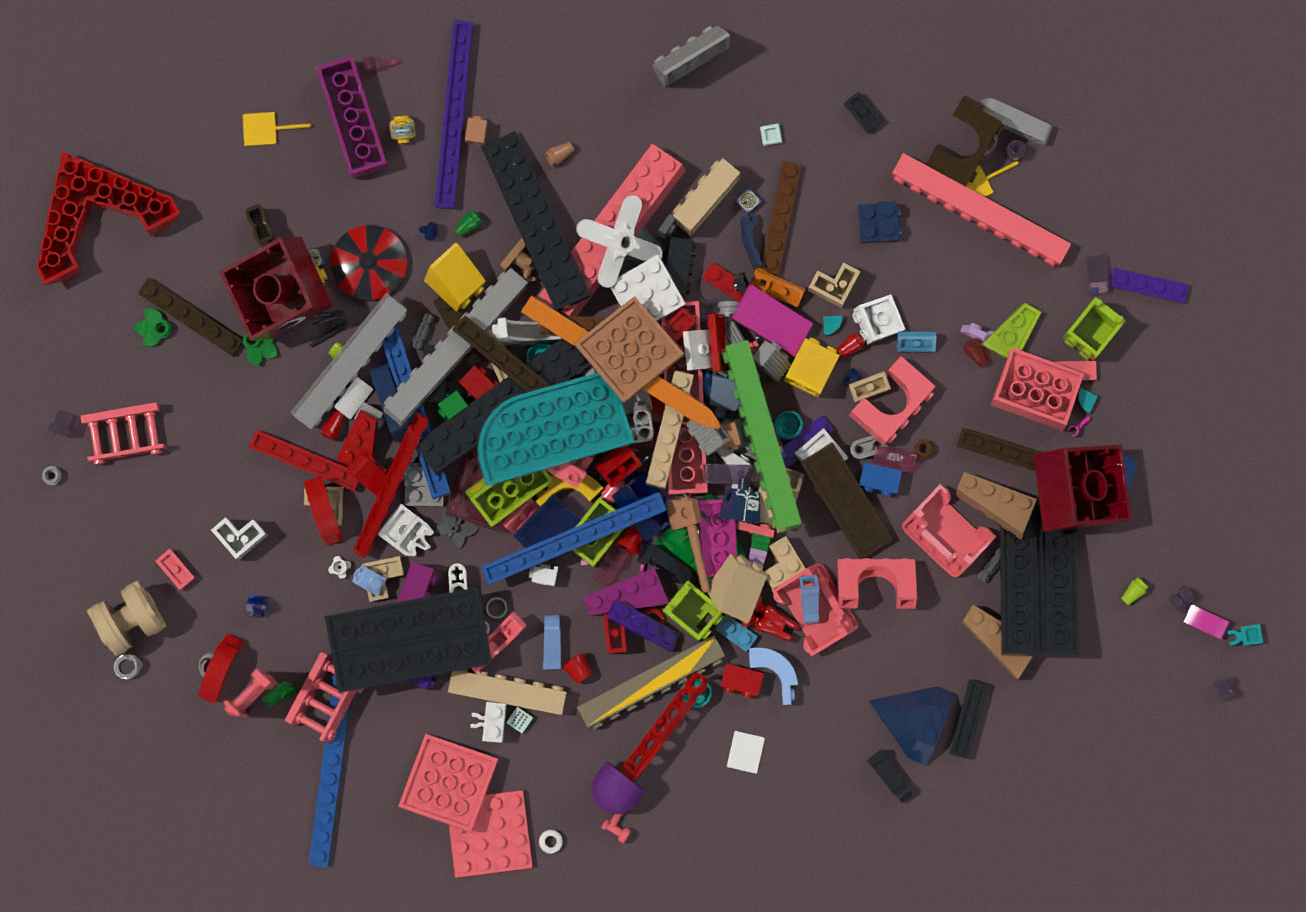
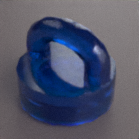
(430, 231)
(852, 374)

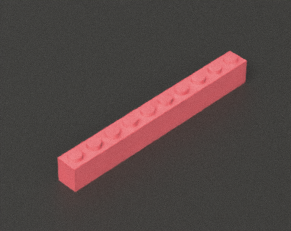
(981, 210)

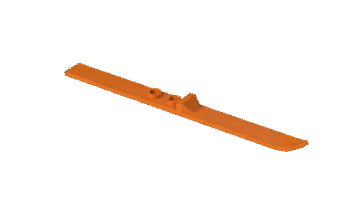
(658, 387)

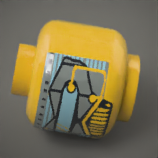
(402, 129)

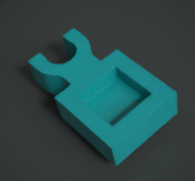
(1248, 635)

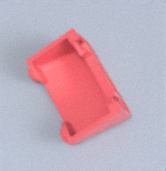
(945, 533)
(833, 621)

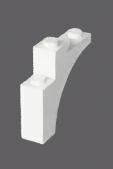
(520, 333)

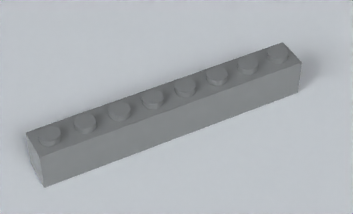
(348, 361)

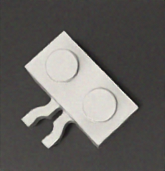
(494, 722)

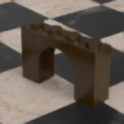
(986, 124)

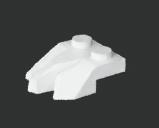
(405, 531)

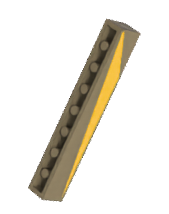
(651, 681)

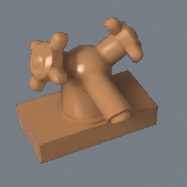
(521, 259)

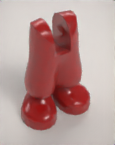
(771, 622)

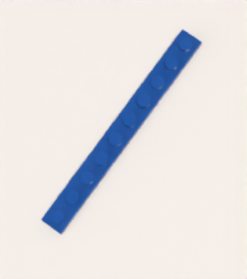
(401, 370)
(574, 538)
(328, 791)

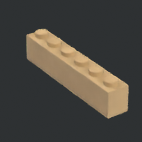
(668, 436)
(508, 692)

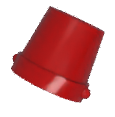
(630, 540)
(577, 668)

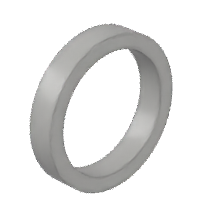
(496, 617)

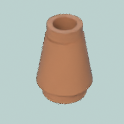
(558, 153)

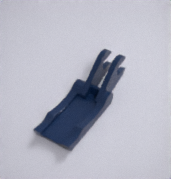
(747, 233)

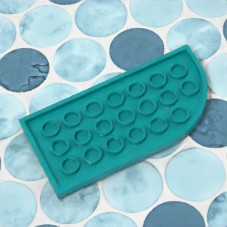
(551, 428)

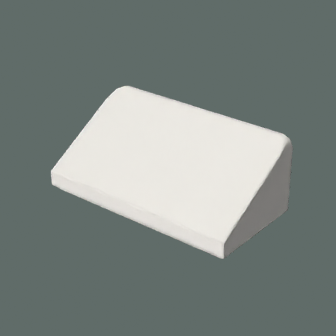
(353, 398)

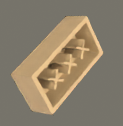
(706, 196)

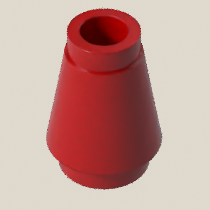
(850, 345)
(332, 426)

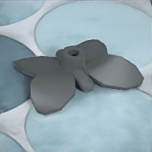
(455, 530)

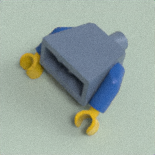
(720, 391)

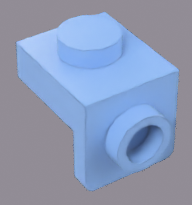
(368, 580)

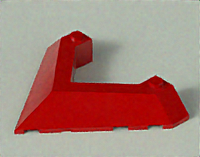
(75, 191)

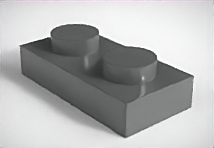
(668, 227)

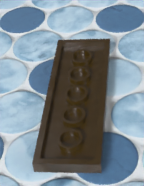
(846, 500)

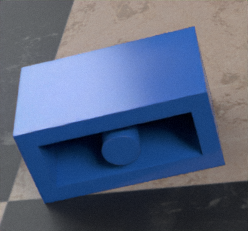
(879, 479)

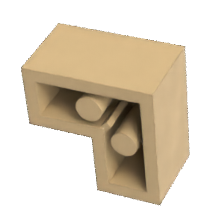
(835, 289)
(787, 566)

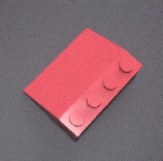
(1037, 389)

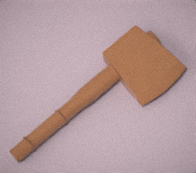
(685, 513)

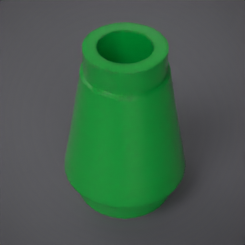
(469, 223)

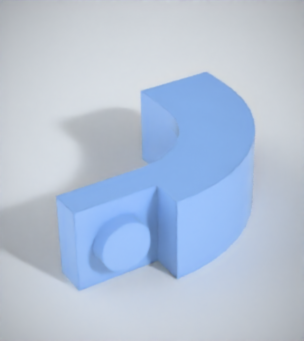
(780, 665)

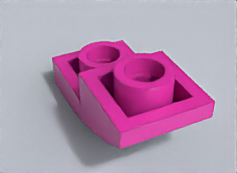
(1206, 621)

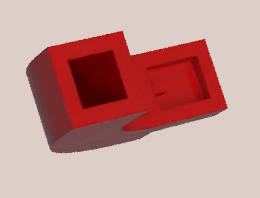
(322, 510)
(219, 667)

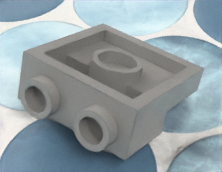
(417, 489)

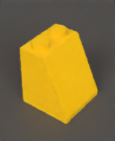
(455, 278)
(812, 367)

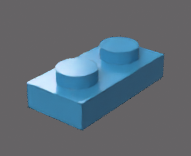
(916, 342)
(735, 633)

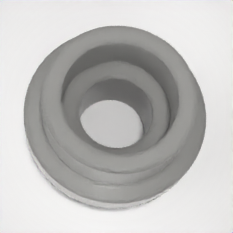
(45, 475)

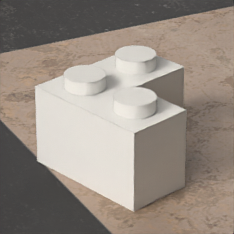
(237, 541)

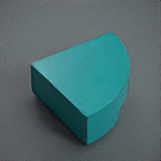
(831, 324)
(1086, 400)

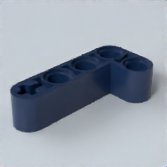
(385, 387)

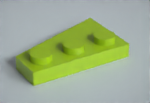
(1013, 331)

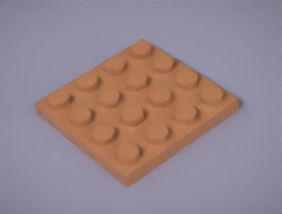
(629, 349)

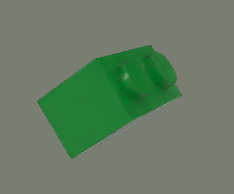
(452, 406)

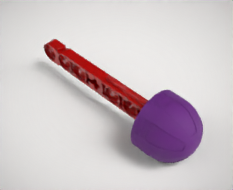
(616, 788)

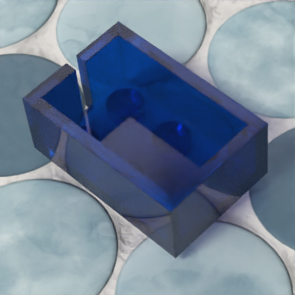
(638, 490)
(546, 523)

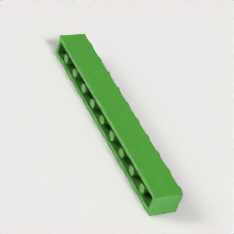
(762, 436)

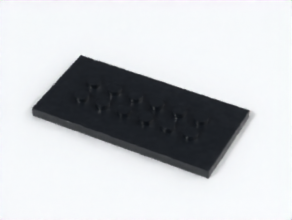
(1039, 591)
(408, 640)

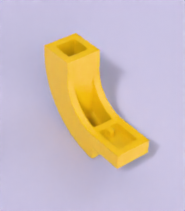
(588, 488)

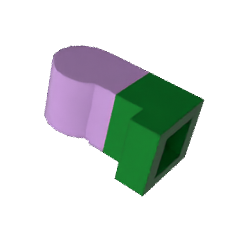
(759, 548)

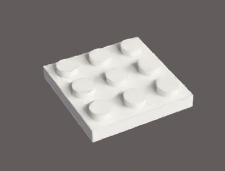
(652, 287)

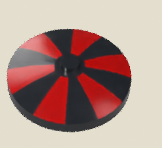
(369, 262)

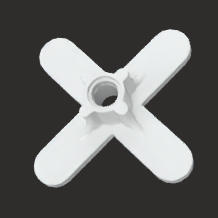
(612, 240)

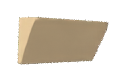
(869, 386)

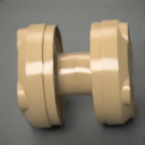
(113, 625)

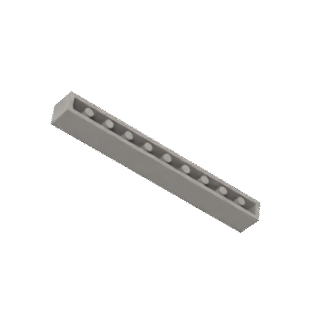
(453, 348)

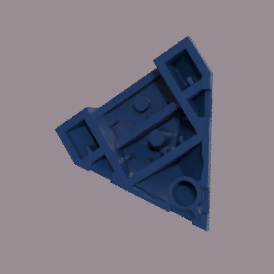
(915, 719)

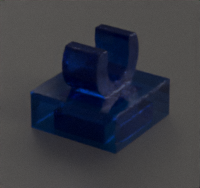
(257, 604)

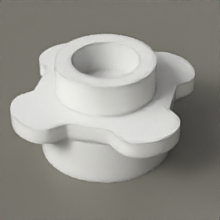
(333, 569)

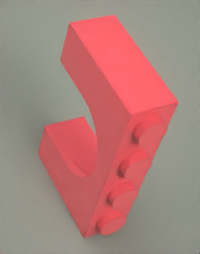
(884, 426)
(897, 571)

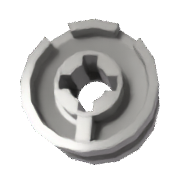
(727, 308)

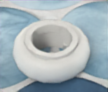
(544, 847)

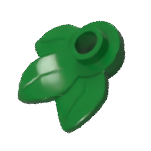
(150, 327)
(260, 349)
(282, 691)

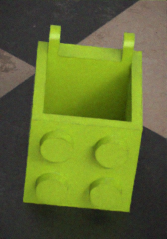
(1096, 327)
(689, 609)

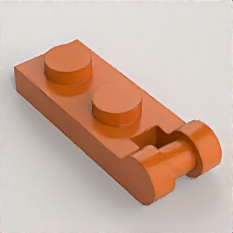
(777, 287)

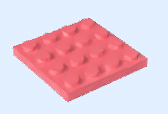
(448, 783)
(497, 840)

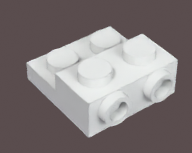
(878, 319)

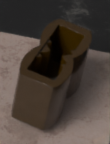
(259, 221)

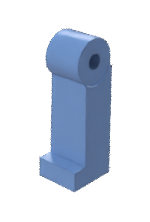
(810, 599)
(552, 643)

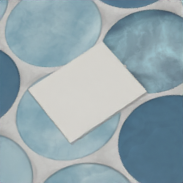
(745, 752)

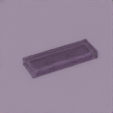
(730, 473)

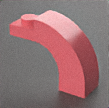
(503, 636)

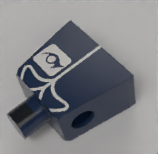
(741, 504)

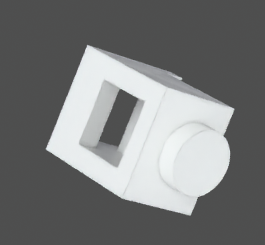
(544, 575)

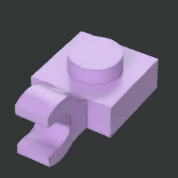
(975, 331)

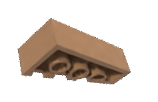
(997, 502)
(988, 632)

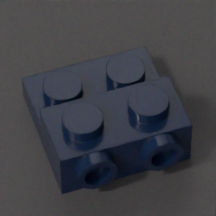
(879, 222)

